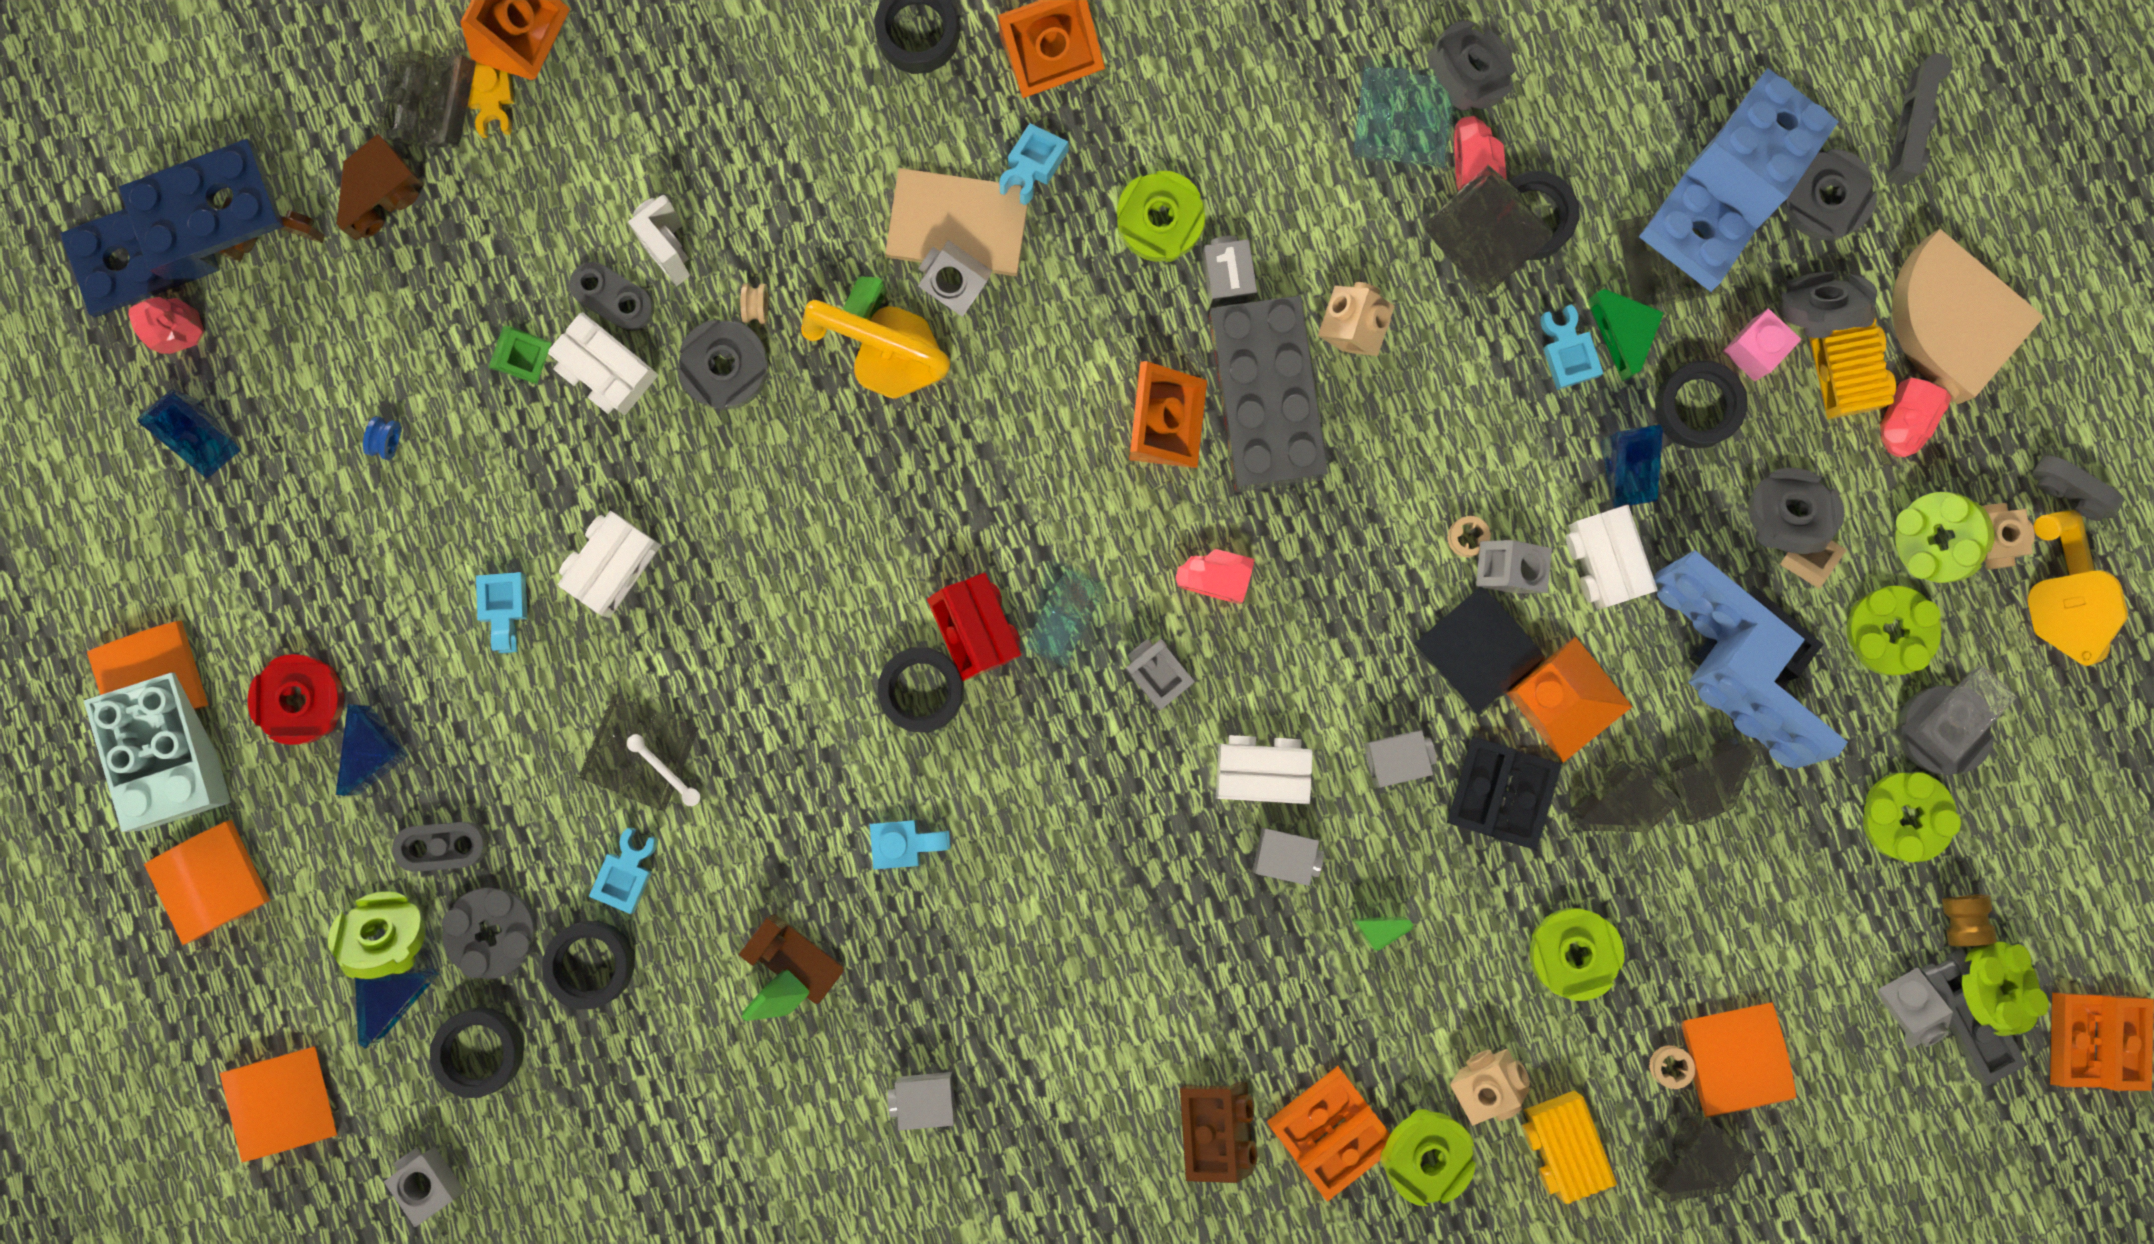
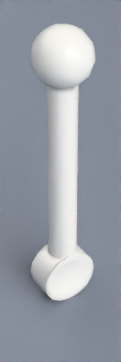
(689, 796)

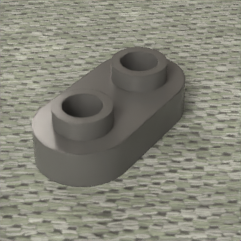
(610, 296)
(2093, 497)
(441, 846)

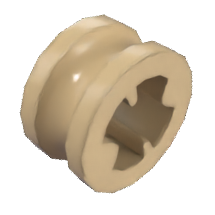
(754, 303)
(1456, 531)
(1667, 1080)

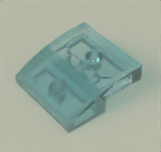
(1384, 117)

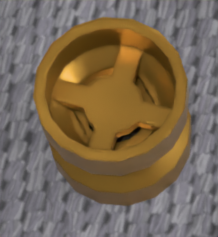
(1969, 920)

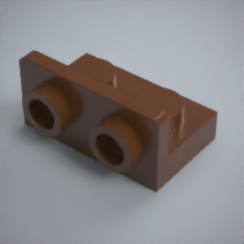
(1217, 1133)

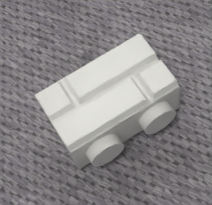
(601, 363)
(1610, 558)
(607, 563)
(1264, 772)

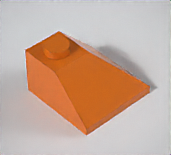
(1569, 699)

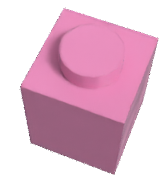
(1761, 345)

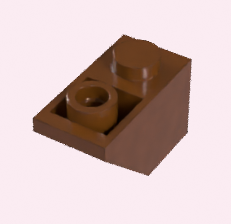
(373, 177)

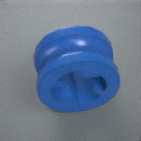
(381, 438)

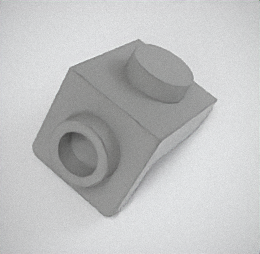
(1158, 672)
(1917, 1008)

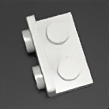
(654, 226)

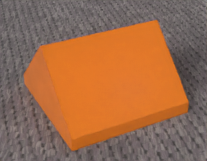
(513, 33)
(1050, 44)
(1167, 416)

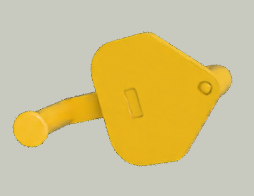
(895, 350)
(2081, 609)

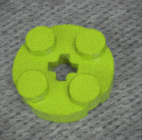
(1153, 192)
(1966, 551)
(1916, 616)
(1936, 820)
(389, 954)
(1598, 967)
(2007, 967)
(1409, 1142)

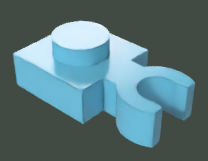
(1032, 159)
(1571, 356)
(623, 877)

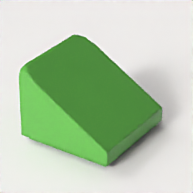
(866, 297)
(520, 354)
(1382, 930)
(777, 998)

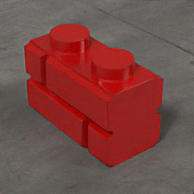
(974, 626)

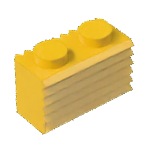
(1853, 371)
(1568, 1147)

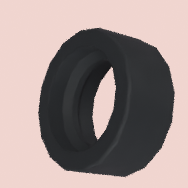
(918, 61)
(1564, 199)
(1724, 379)
(896, 666)
(553, 966)
(444, 1068)

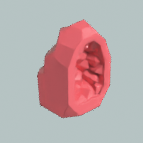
(1476, 149)
(166, 324)
(1913, 416)
(1217, 575)

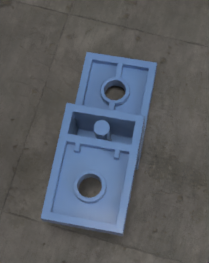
(1739, 179)
(1746, 662)

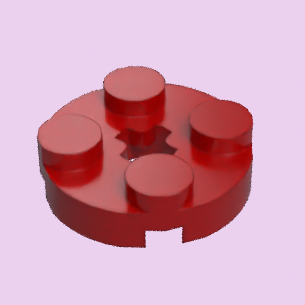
(277, 681)

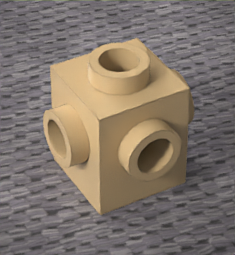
(1356, 319)
(2012, 534)
(1491, 1086)

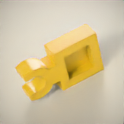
(489, 92)

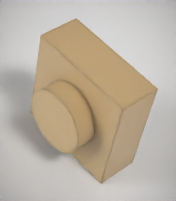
(1814, 566)

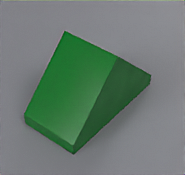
(1625, 328)

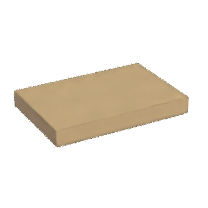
(958, 209)

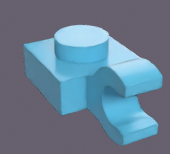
(501, 601)
(899, 844)

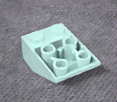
(155, 754)

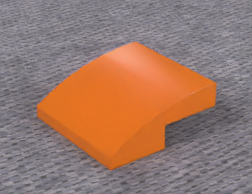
(148, 656)
(207, 882)
(2122, 1041)
(1739, 1060)
(278, 1104)
(1343, 1151)

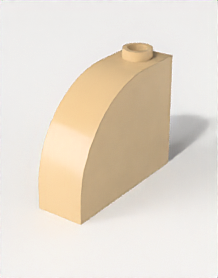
(1957, 317)

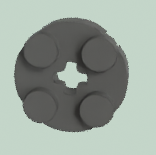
(1452, 62)
(1853, 190)
(1828, 304)
(698, 363)
(1787, 532)
(1920, 752)
(513, 944)

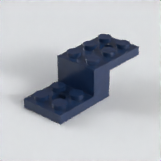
(172, 227)

